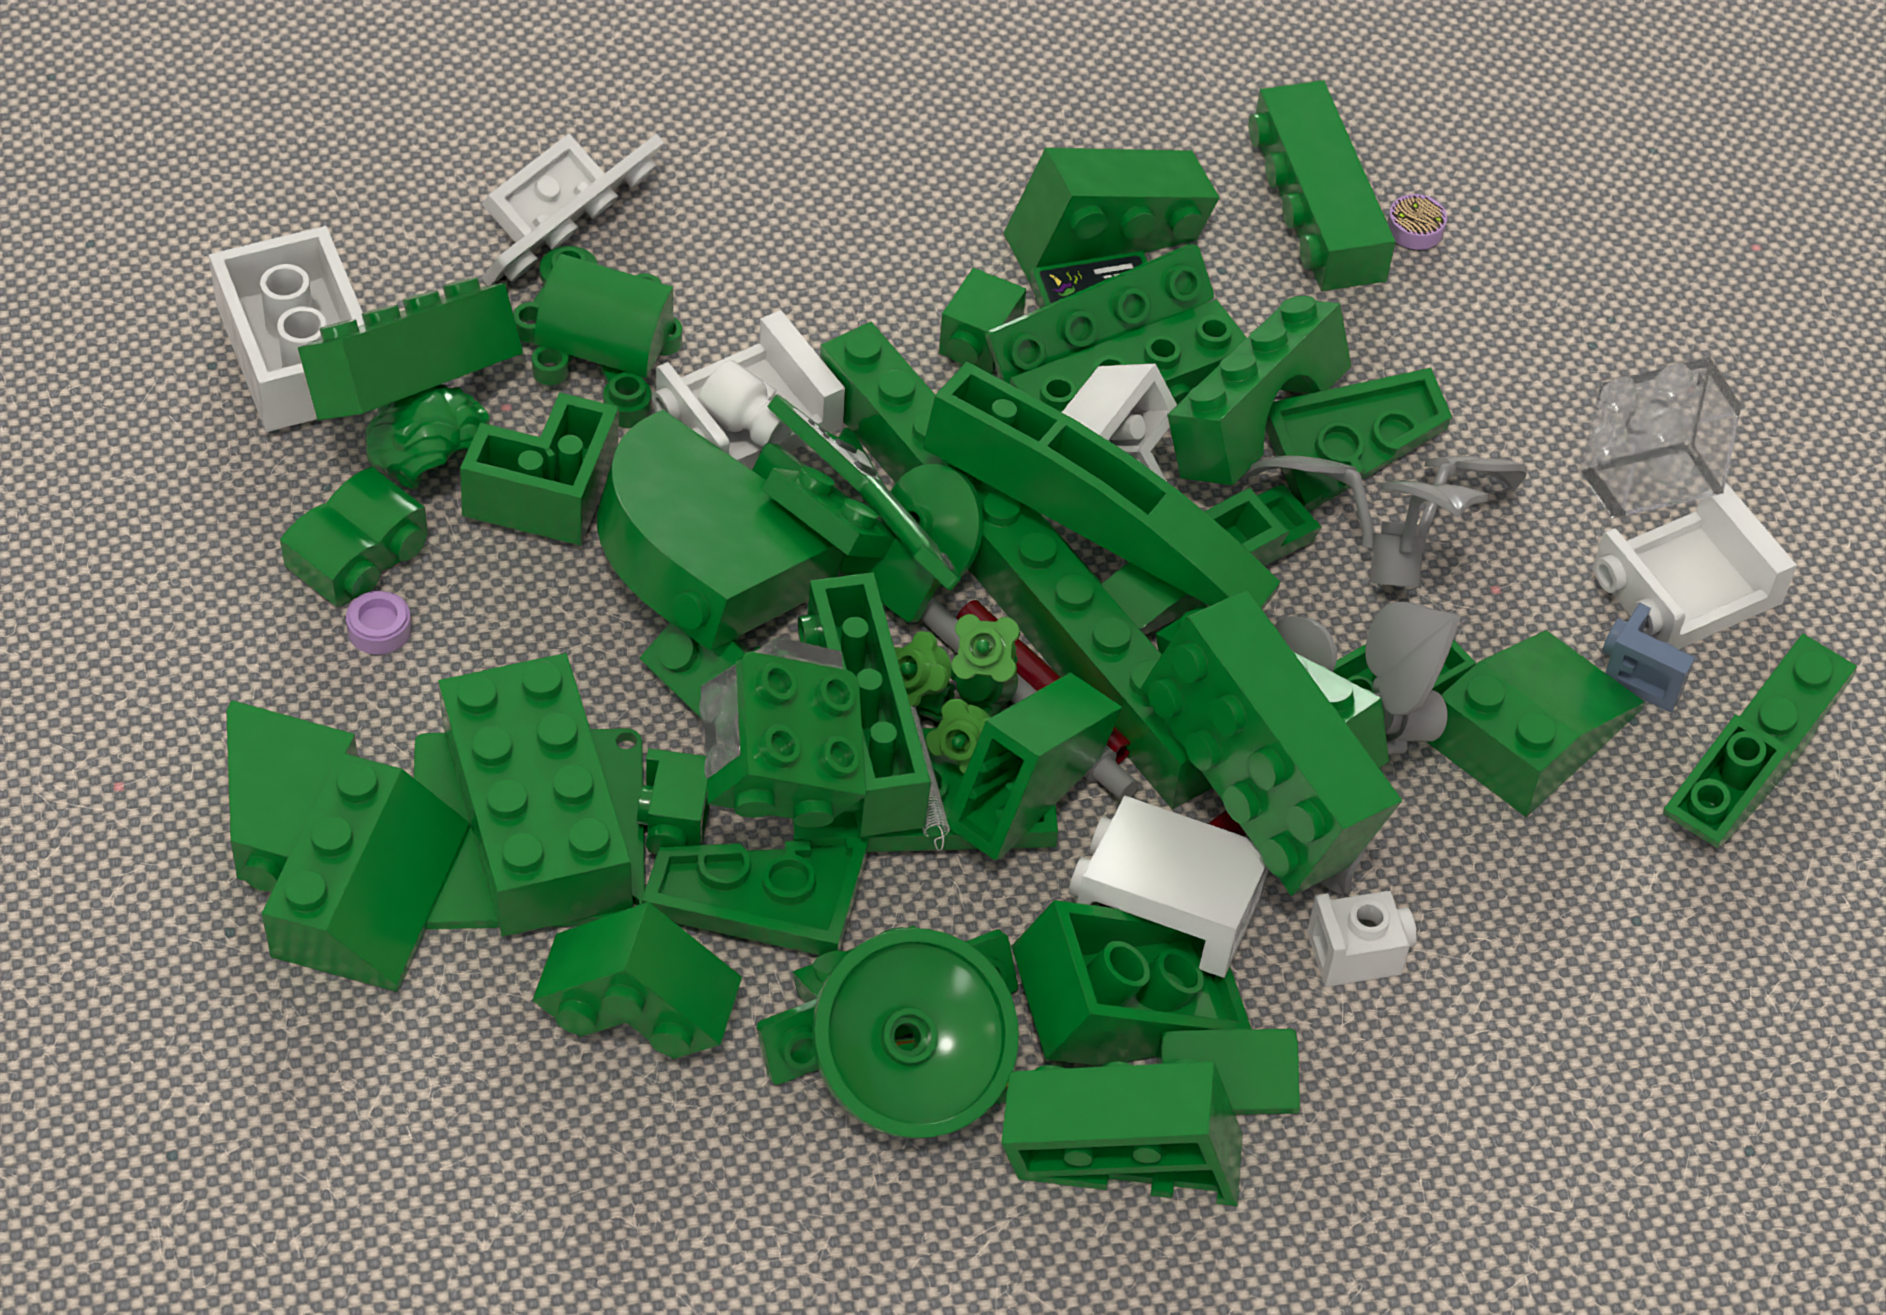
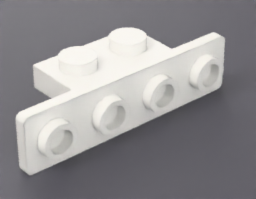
(552, 193)

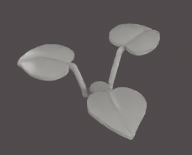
(1401, 545)
(1406, 654)

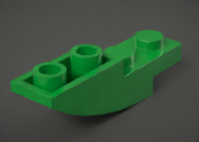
(1263, 523)
(1761, 742)

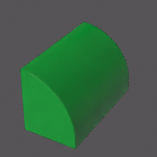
(604, 315)

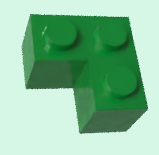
(544, 481)
(638, 973)

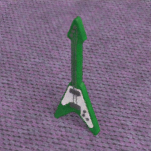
(852, 463)

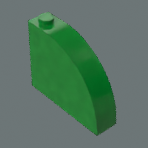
(703, 536)

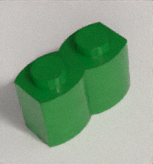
(354, 537)

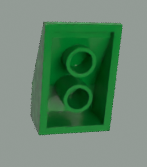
(1532, 719)
(1116, 982)

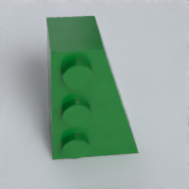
(1108, 204)
(1126, 1124)

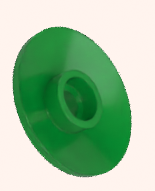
(946, 509)

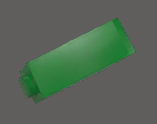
(1030, 762)
(273, 784)

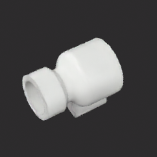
(740, 402)

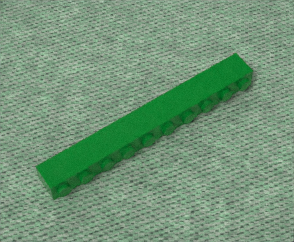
(1020, 562)

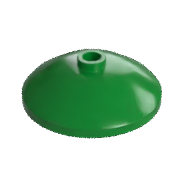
(959, 1024)

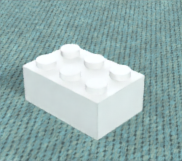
(275, 301)

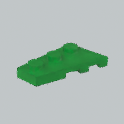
(1356, 426)
(768, 896)

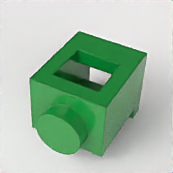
(673, 799)

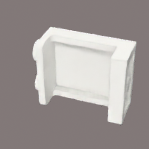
(781, 361)
(1697, 570)
(1175, 876)

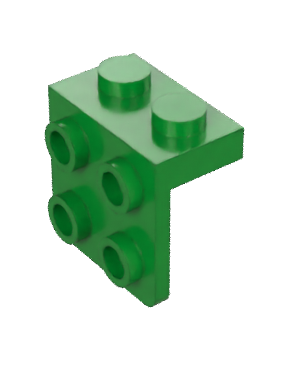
(796, 742)

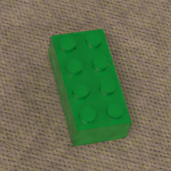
(1269, 742)
(535, 794)

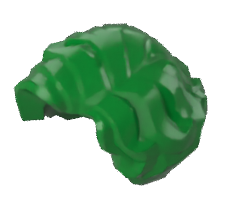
(422, 432)

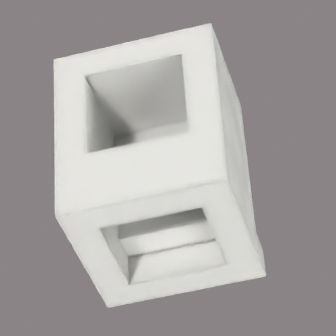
(1360, 937)

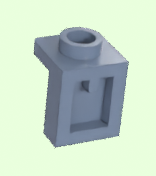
(1644, 664)

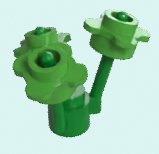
(983, 678)

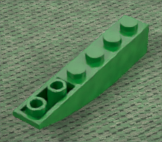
(1088, 487)

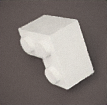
(1126, 408)

